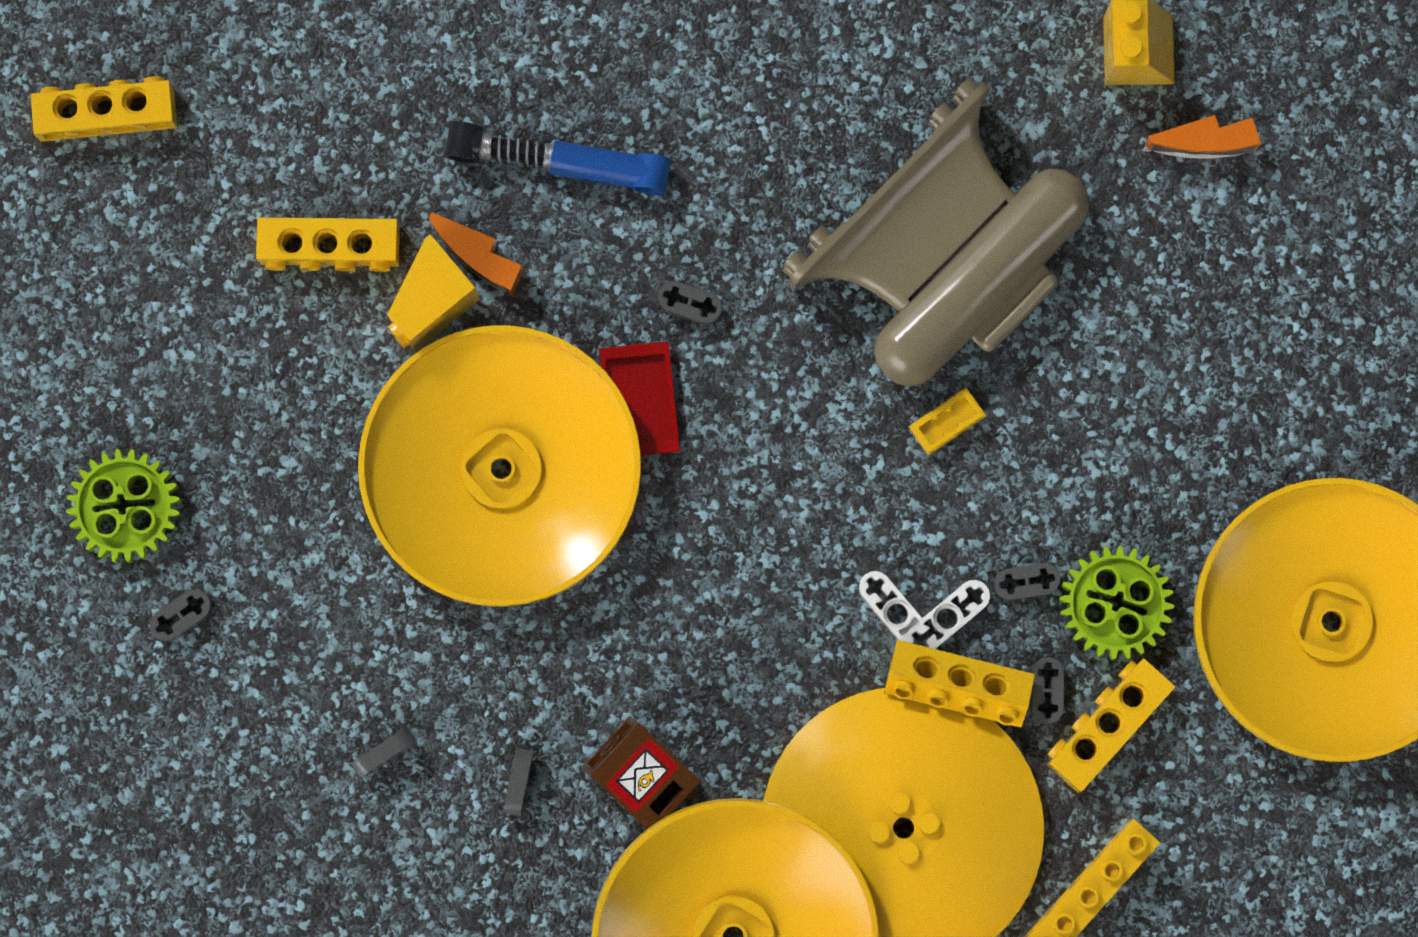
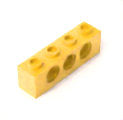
(156, 115)
(275, 232)
(959, 683)
(1152, 689)

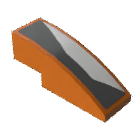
(1206, 140)
(477, 254)

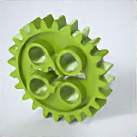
(126, 537)
(1125, 571)

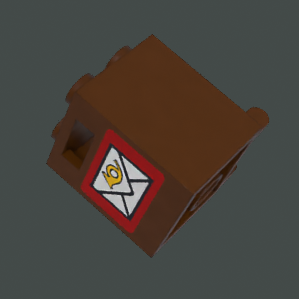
(637, 770)

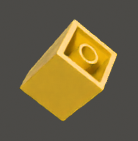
(1138, 43)
(429, 297)

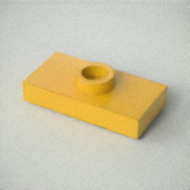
(947, 421)

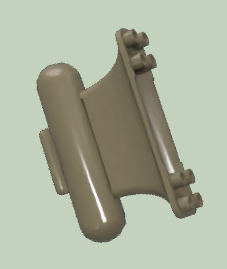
(949, 246)

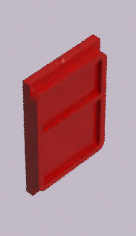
(646, 385)

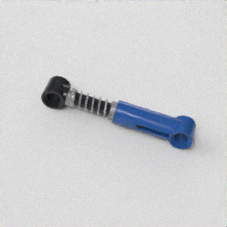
(641, 172)

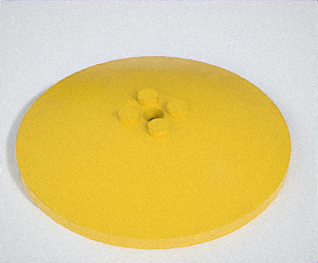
(485, 401)
(1262, 610)
(952, 778)
(738, 868)

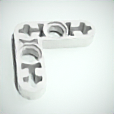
(914, 621)

